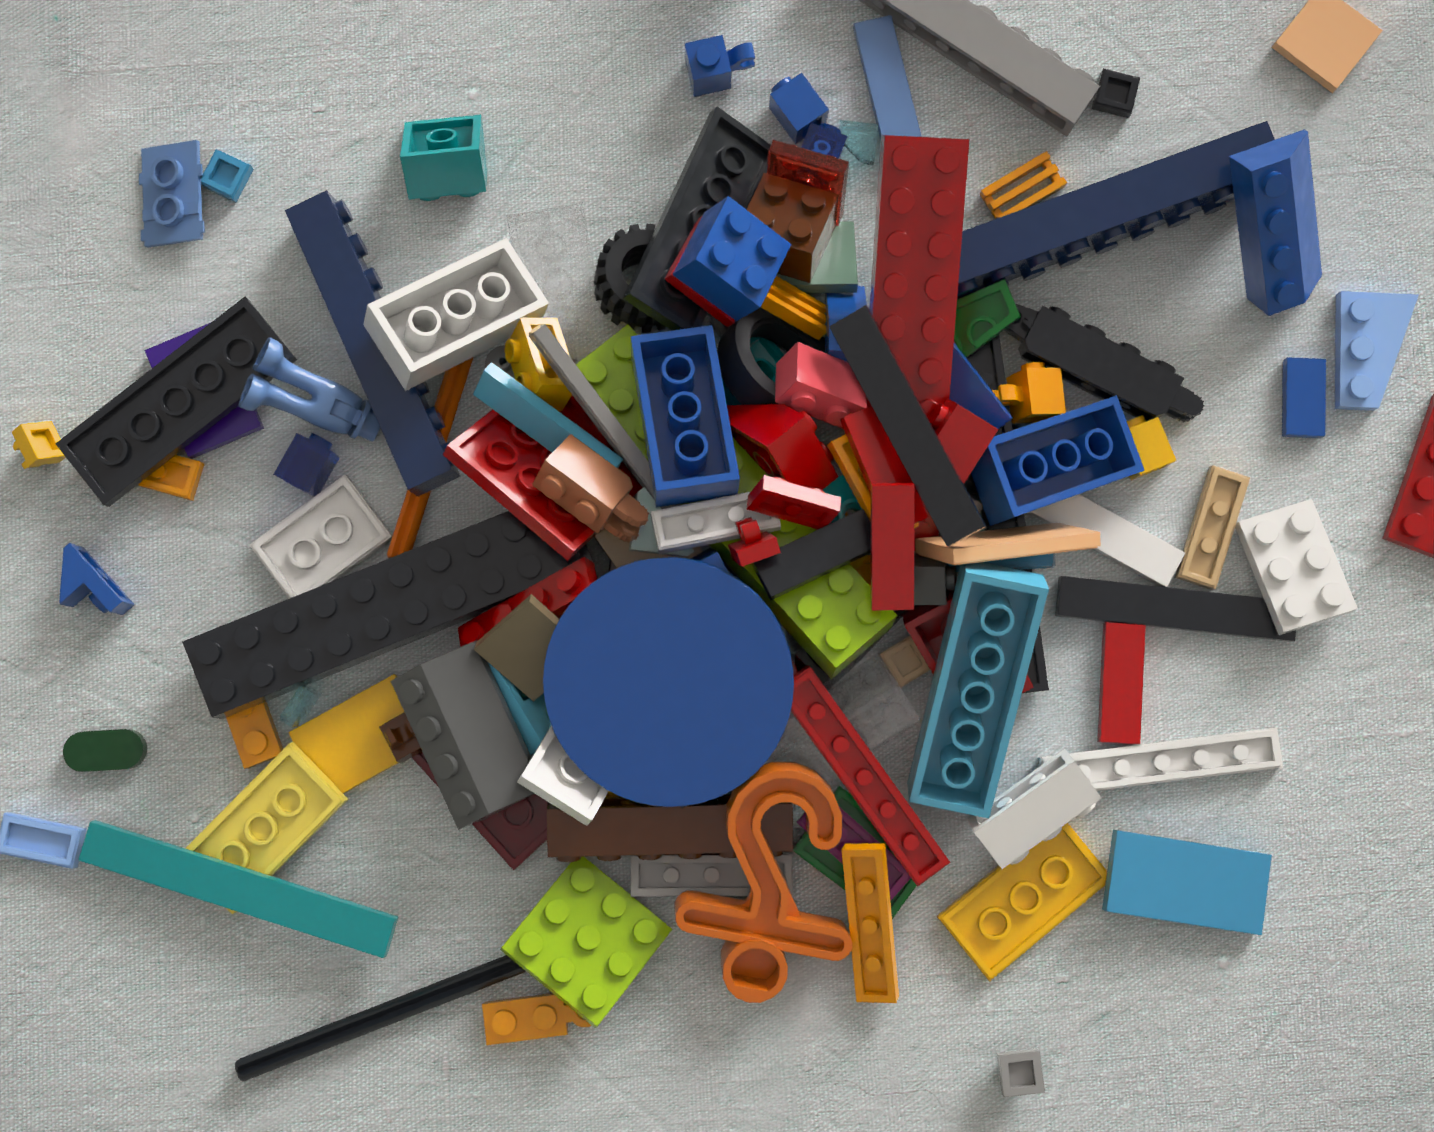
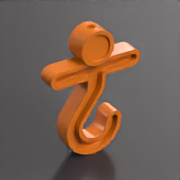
(768, 919)

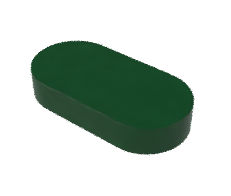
(105, 750)

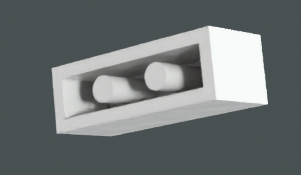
(1035, 809)

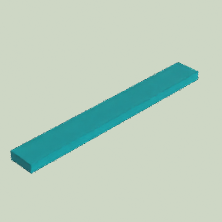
(238, 888)

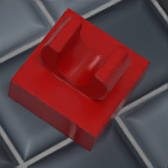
(753, 544)

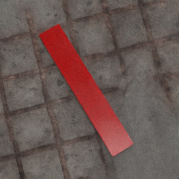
(865, 778)

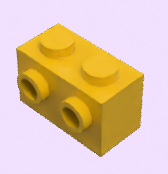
(531, 367)

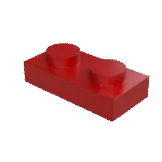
(793, 502)

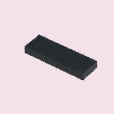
(815, 554)

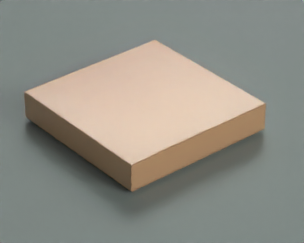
(1327, 40)

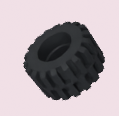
(610, 287)

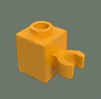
(1033, 393)

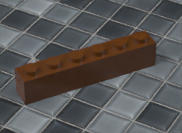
(651, 831)

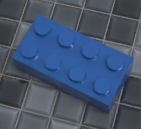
(684, 416)
(1055, 460)

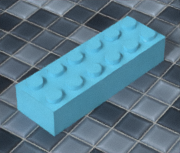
(976, 688)

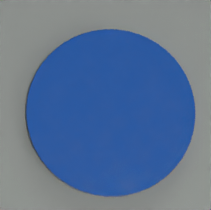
(668, 681)

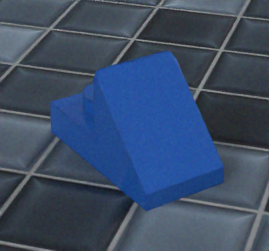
(84, 575)

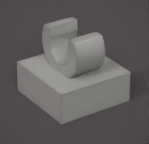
(1020, 1072)

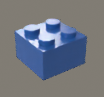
(732, 259)

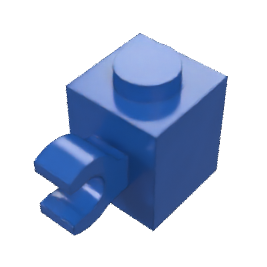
(712, 66)

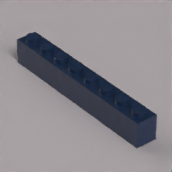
(347, 289)

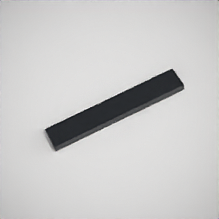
(907, 426)
(1166, 608)

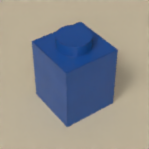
(796, 106)

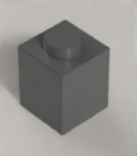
(932, 581)

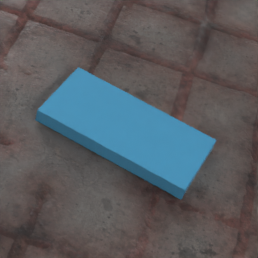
(1187, 882)

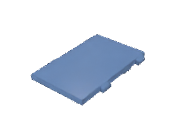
(171, 194)

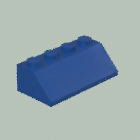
(1277, 222)

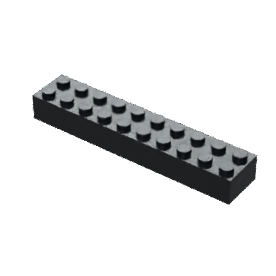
(369, 613)

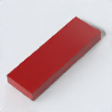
(876, 454)
(892, 546)
(1121, 683)

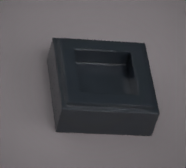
(1116, 93)

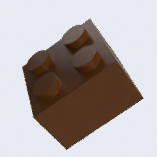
(799, 215)

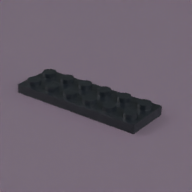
(722, 164)
(169, 404)

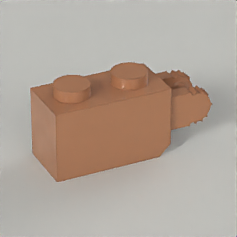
(591, 490)

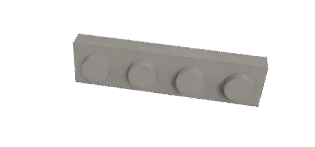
(705, 874)

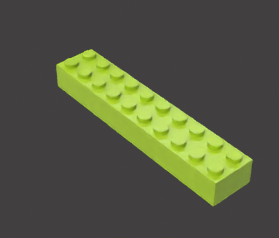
(825, 616)

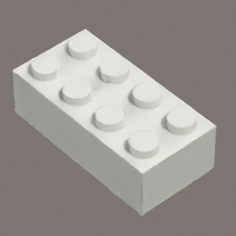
(453, 313)

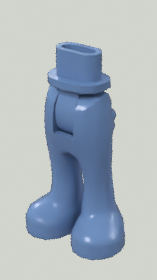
(331, 405)

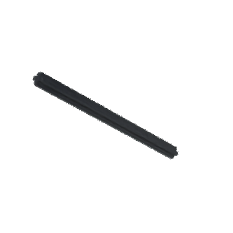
(376, 1017)

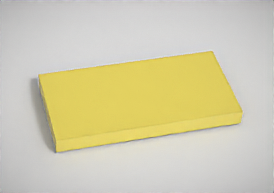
(272, 815)

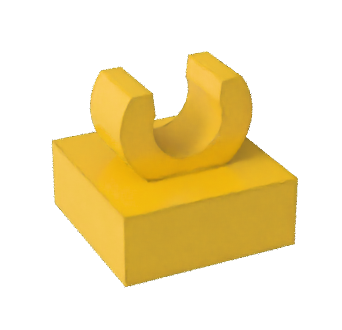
(37, 444)

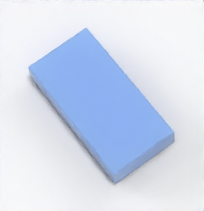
(41, 840)

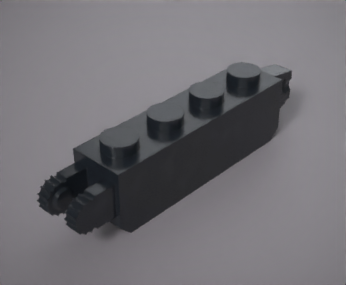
(1102, 365)

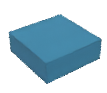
(226, 175)

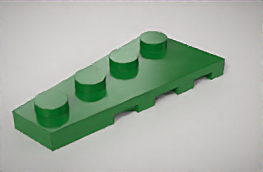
(983, 316)

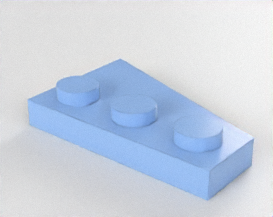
(1367, 345)

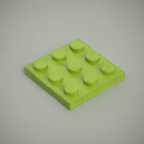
(586, 940)

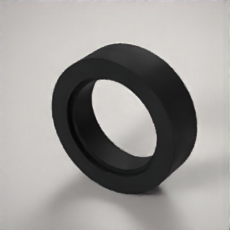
(736, 360)

